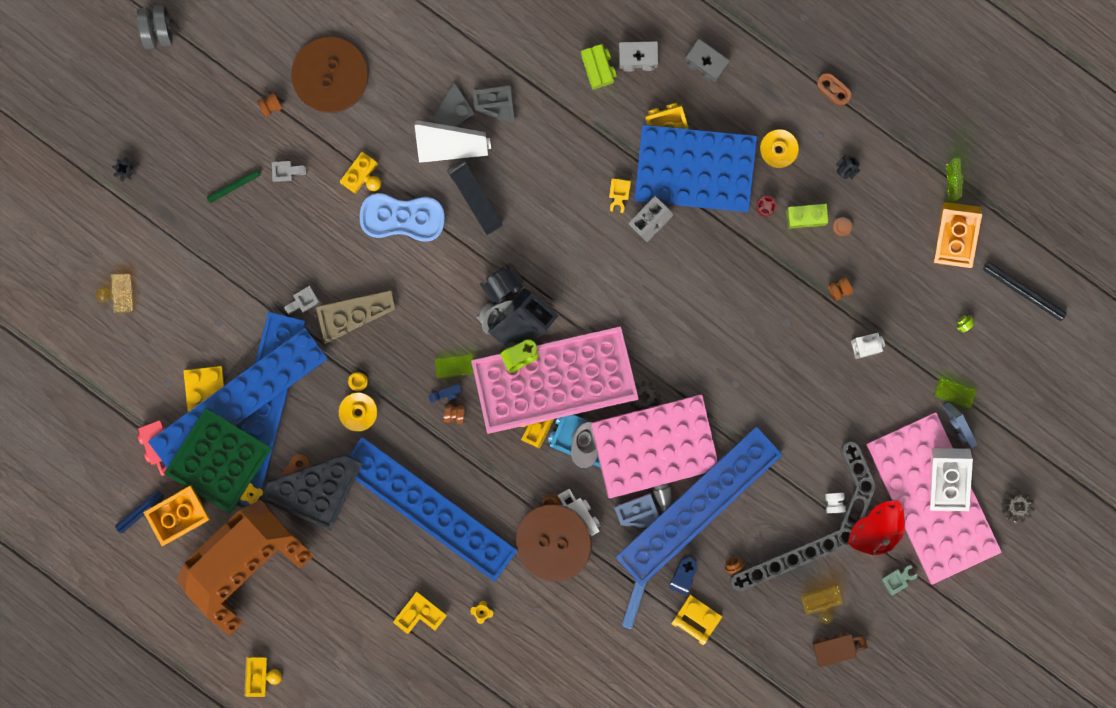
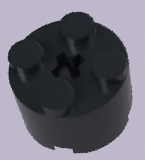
(502, 283)

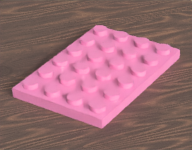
(654, 446)

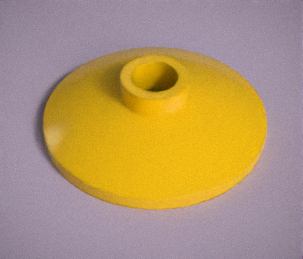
(781, 139)
(350, 405)

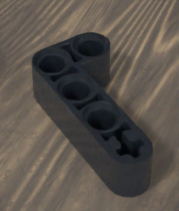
(475, 197)

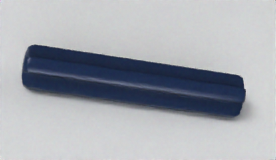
(137, 513)

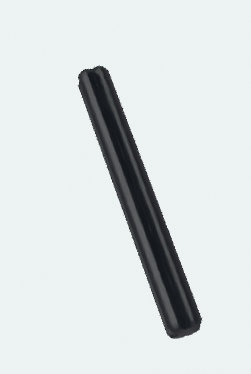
(1024, 291)

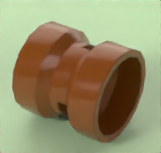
(269, 104)
(840, 288)
(454, 413)

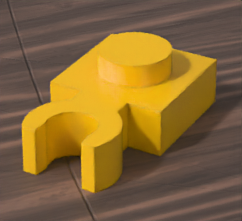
(620, 191)

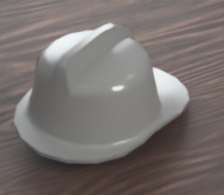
(490, 314)
(583, 446)

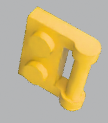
(699, 613)

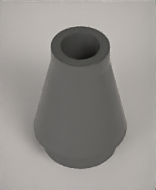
(663, 495)

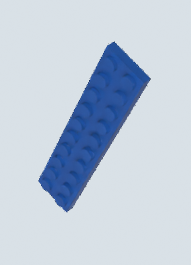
(247, 391)
(266, 420)
(698, 506)
(431, 511)

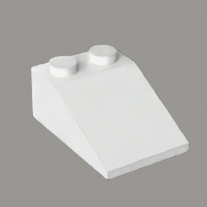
(950, 479)

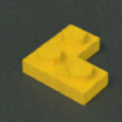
(418, 609)

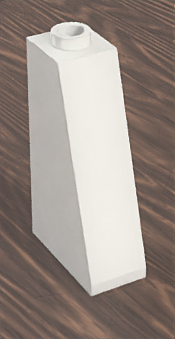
(449, 142)

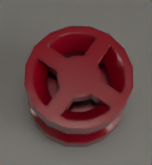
(769, 204)

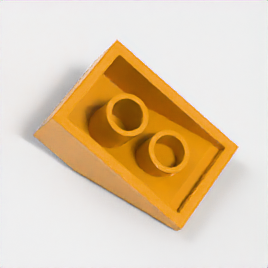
(957, 234)
(176, 516)

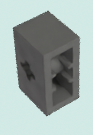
(701, 52)

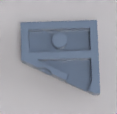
(960, 424)
(637, 512)

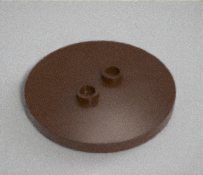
(329, 74)
(554, 542)

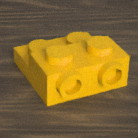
(670, 117)

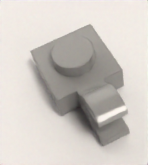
(284, 171)
(304, 300)

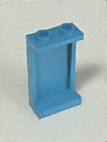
(562, 437)

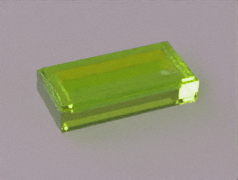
(454, 366)
(955, 393)

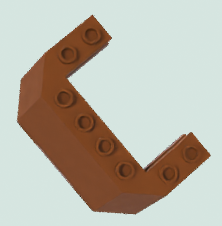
(233, 557)

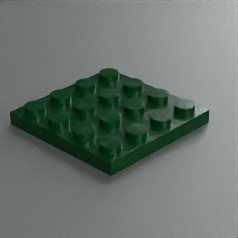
(217, 460)

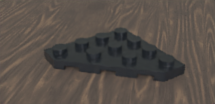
(315, 491)

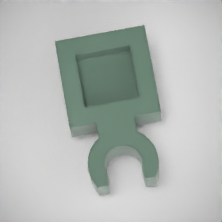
(896, 581)

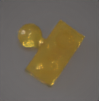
(120, 292)
(820, 601)

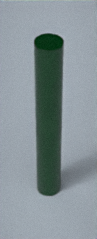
(233, 186)

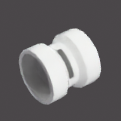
(835, 503)

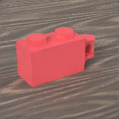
(147, 433)

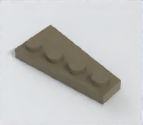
(344, 316)

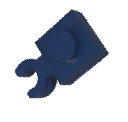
(451, 393)

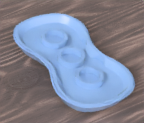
(416, 218)

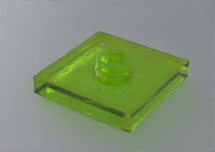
(954, 179)

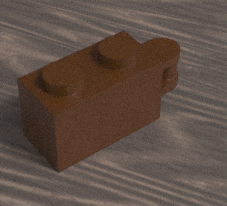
(837, 648)

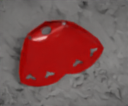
(879, 527)

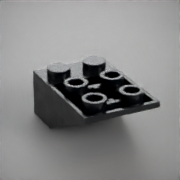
(523, 320)

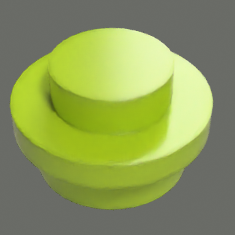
(965, 323)

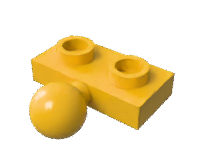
(360, 173)
(536, 432)
(256, 676)

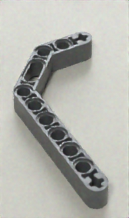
(817, 544)

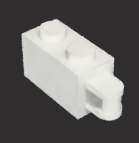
(867, 345)
(582, 509)

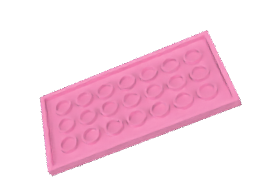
(563, 381)
(942, 539)

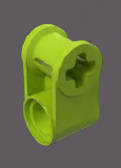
(518, 357)

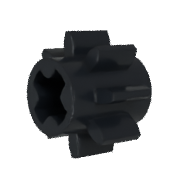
(848, 167)
(129, 169)

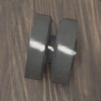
(155, 27)

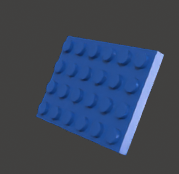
(695, 168)

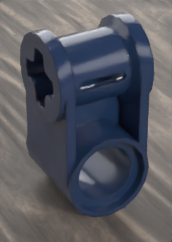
(683, 579)

